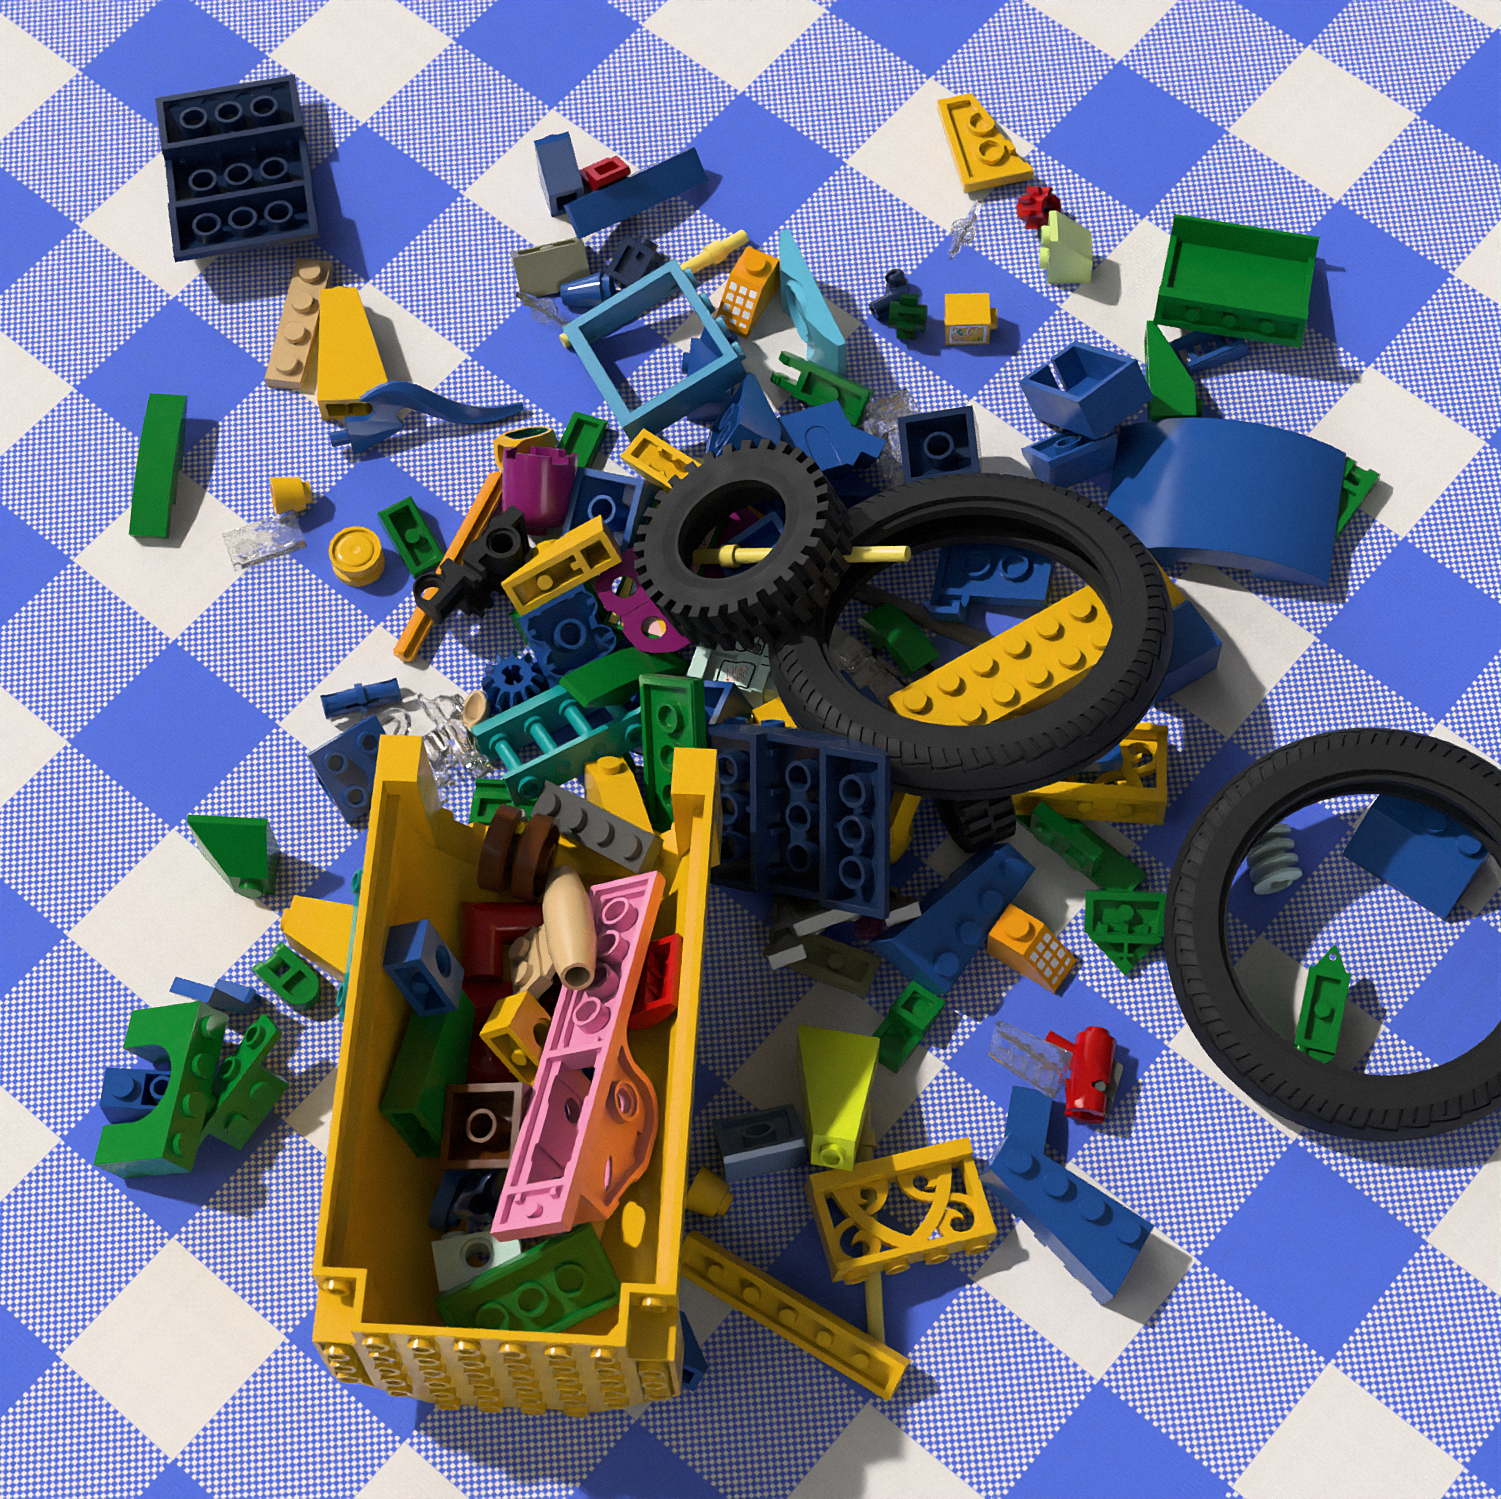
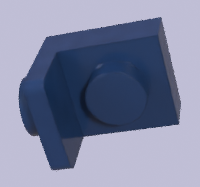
(633, 260)

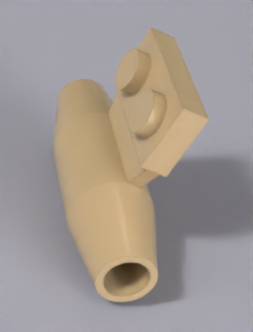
(562, 943)

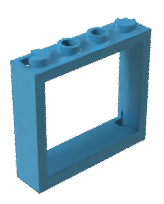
(686, 394)

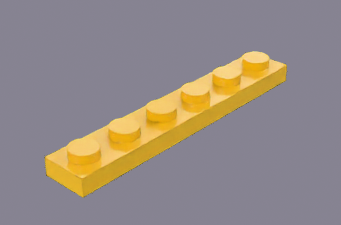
(792, 1315)

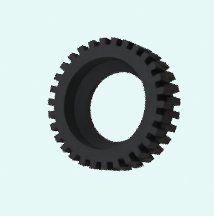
(777, 586)

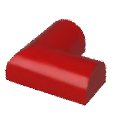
(486, 930)

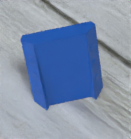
(567, 634)

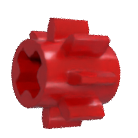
(1036, 205)

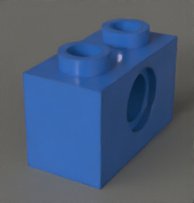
(423, 968)

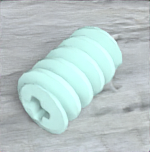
(1270, 862)

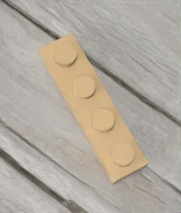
(298, 324)

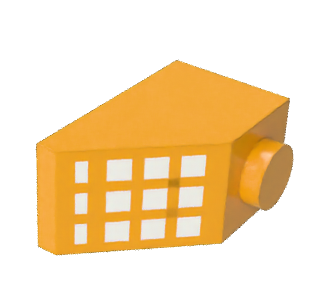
(749, 291)
(1030, 948)

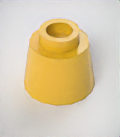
(289, 494)
(709, 1194)

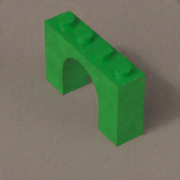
(170, 1134)

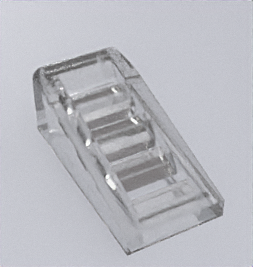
(1051, 1062)

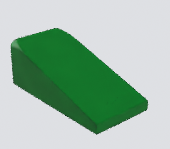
(411, 536)

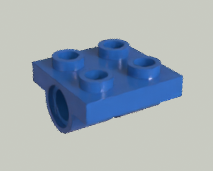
(348, 767)

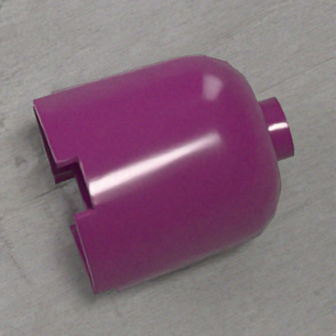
(538, 485)

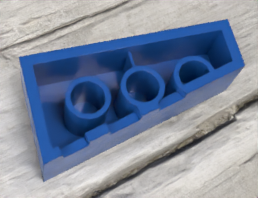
(955, 918)
(1068, 1215)

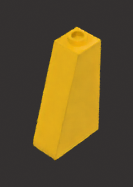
(346, 355)

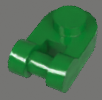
(297, 987)

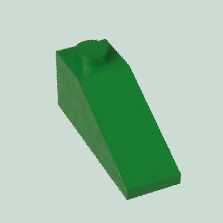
(1168, 380)

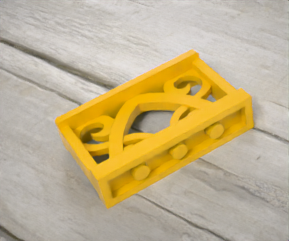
(1120, 802)
(936, 1166)

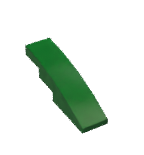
(158, 466)
(616, 676)

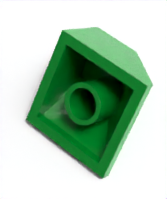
(239, 851)

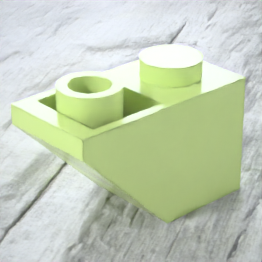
(1065, 250)

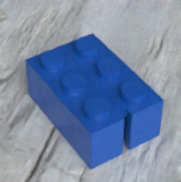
(1098, 390)

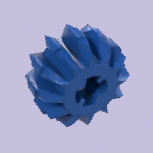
(508, 672)

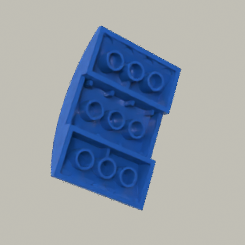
(1230, 496)

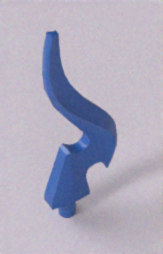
(395, 395)

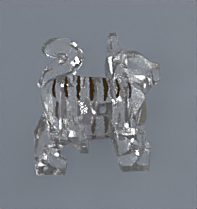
(447, 743)

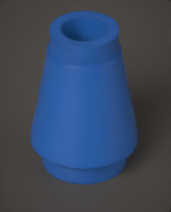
(588, 290)

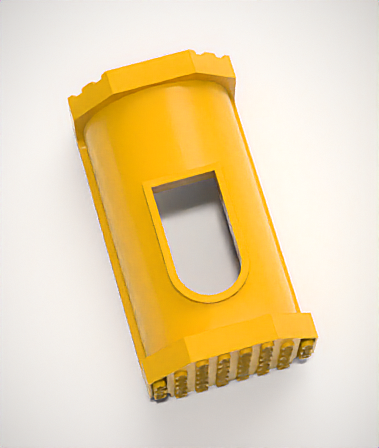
(376, 1200)

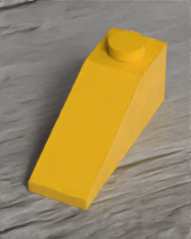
(563, 565)
(614, 788)

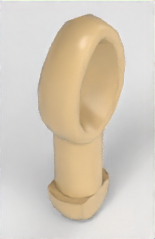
(475, 710)

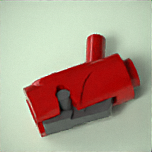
(1092, 1074)

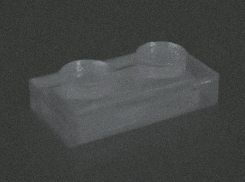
(264, 540)

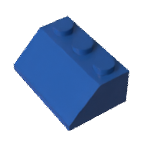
(1417, 852)

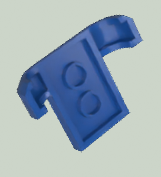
(988, 576)

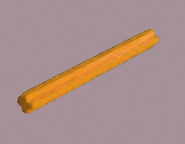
(470, 530)

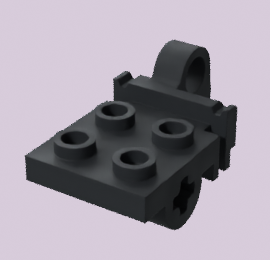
(483, 569)

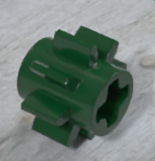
(907, 316)

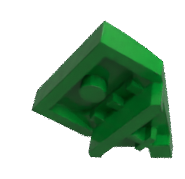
(1124, 923)

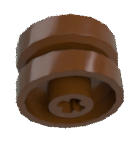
(518, 853)

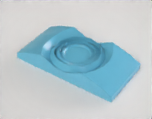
(808, 309)

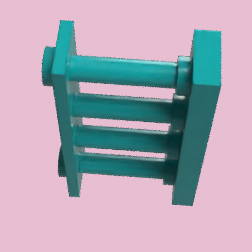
(534, 722)

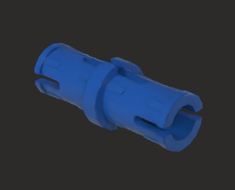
(361, 698)

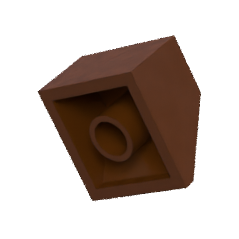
(482, 1125)

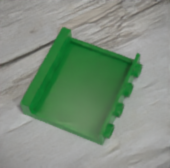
(1237, 281)

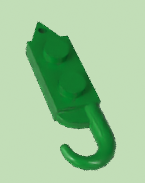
(1322, 1008)

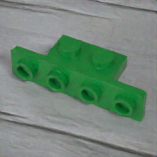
(1083, 849)
(244, 1088)

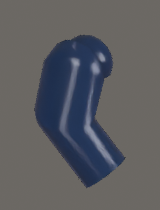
(895, 286)

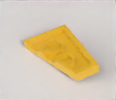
(977, 147)

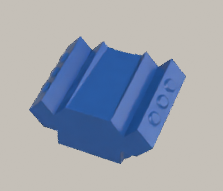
(830, 439)

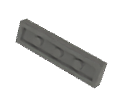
(599, 828)

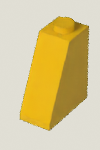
(319, 932)

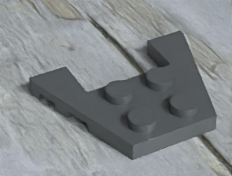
(801, 916)

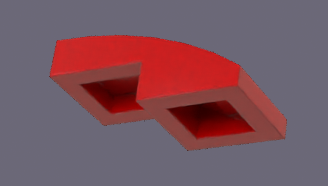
(604, 173)

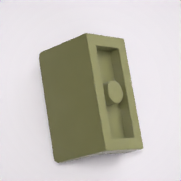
(547, 266)

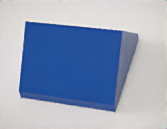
(1070, 457)
(1193, 652)

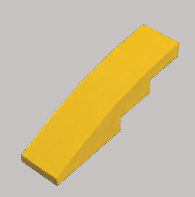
(659, 461)

